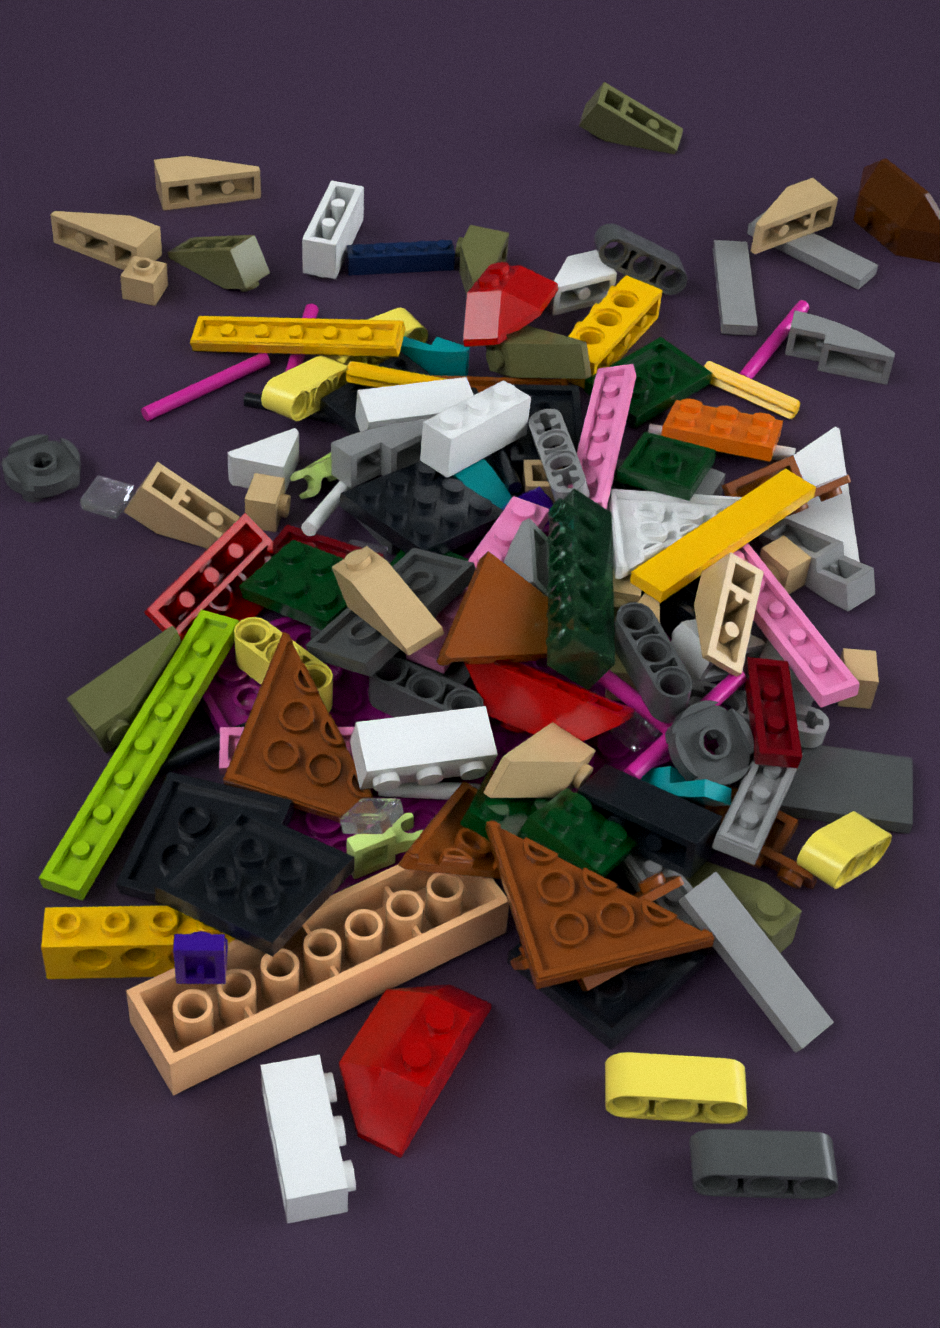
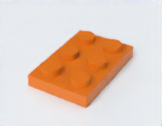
(723, 429)

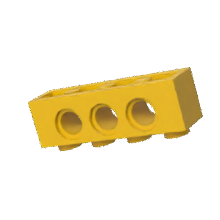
(617, 322)
(113, 940)

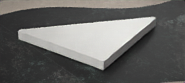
(833, 517)
(652, 521)

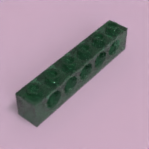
(580, 590)

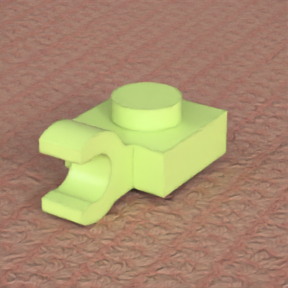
(314, 474)
(379, 850)

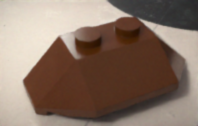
(898, 212)

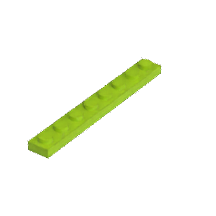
(139, 757)

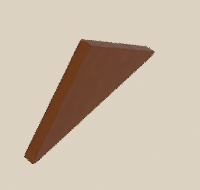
(497, 618)
(294, 744)
(450, 846)
(579, 920)

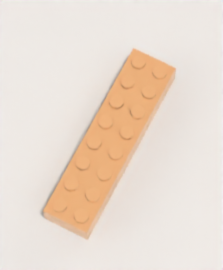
(337, 960)

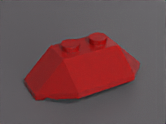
(504, 302)
(215, 579)
(533, 699)
(406, 1059)

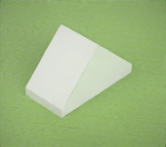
(270, 456)

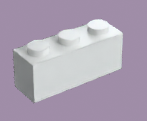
(332, 229)
(408, 402)
(475, 428)
(423, 748)
(306, 1138)

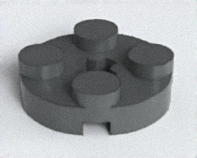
(59, 472)
(727, 727)

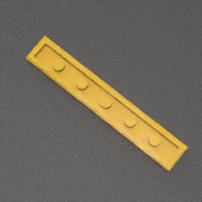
(298, 336)
(722, 534)

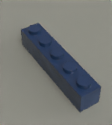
(400, 257)

